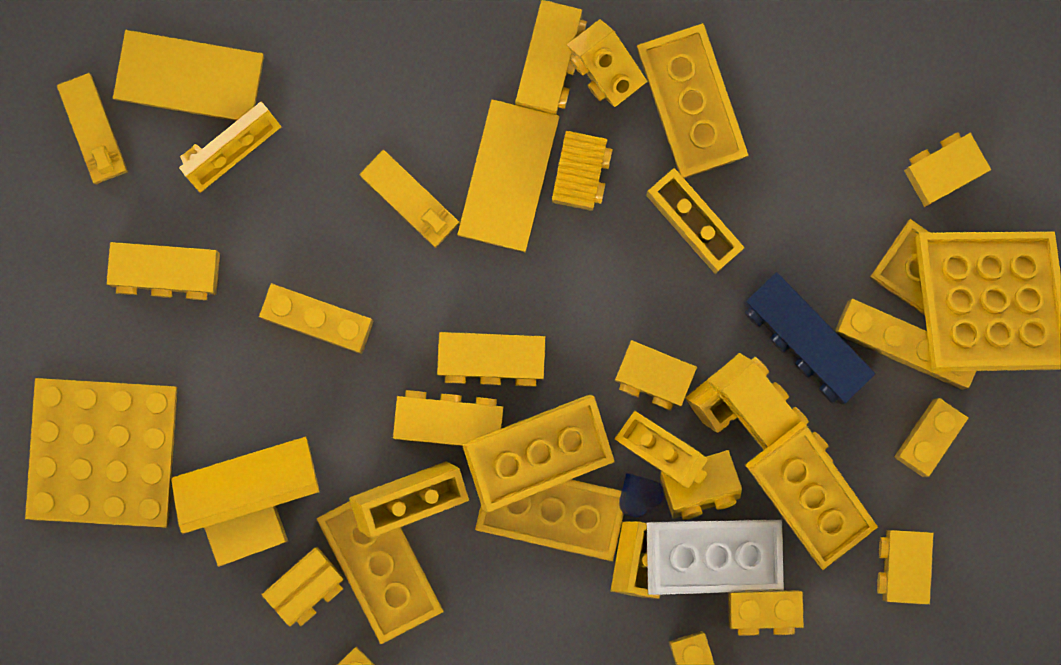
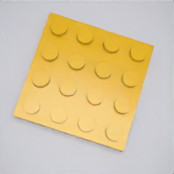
(991, 300)
(101, 452)

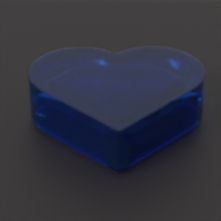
(639, 494)

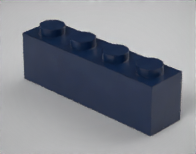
(809, 339)

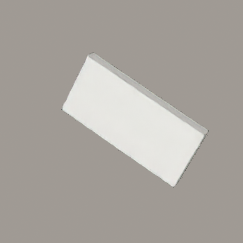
(714, 556)

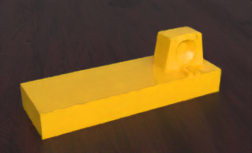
(92, 128)
(226, 150)
(409, 198)
(662, 450)

